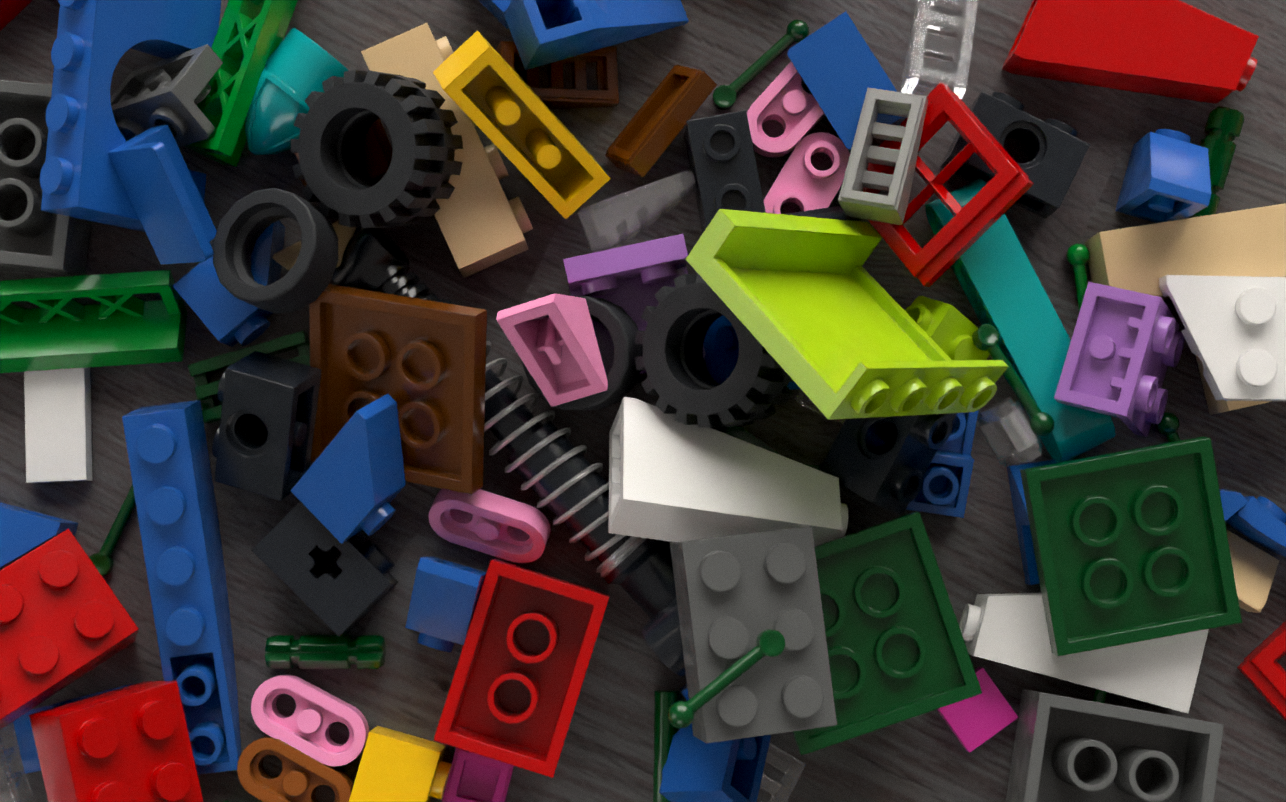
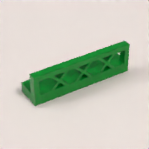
(243, 43)
(97, 335)

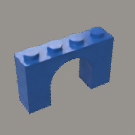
(80, 122)

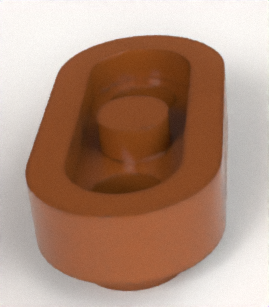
(298, 776)

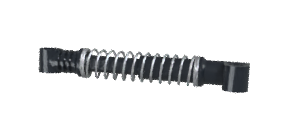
(544, 461)

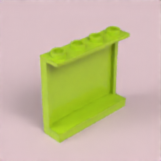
(830, 321)

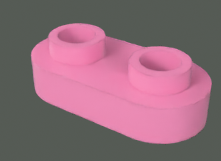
(788, 104)
(805, 184)
(490, 524)
(310, 723)

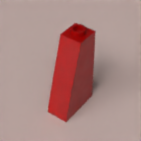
(1134, 48)

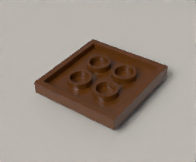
(424, 358)

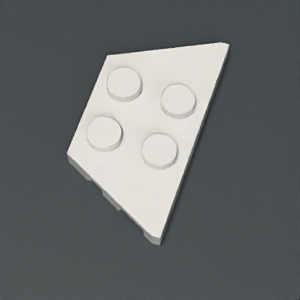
(1235, 331)

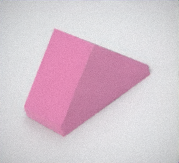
(557, 346)

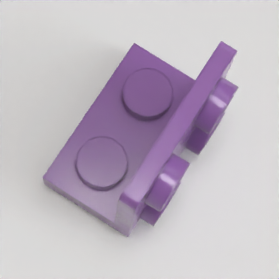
(628, 279)
(1121, 356)

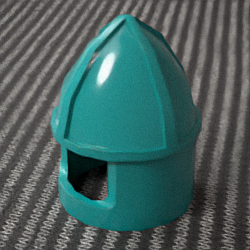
(285, 83)

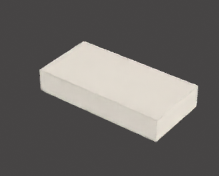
(58, 425)

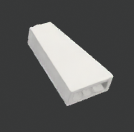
(705, 484)
(1015, 633)

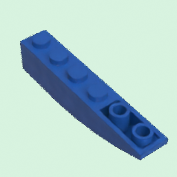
(186, 573)

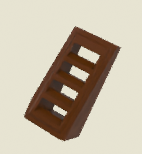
(579, 97)

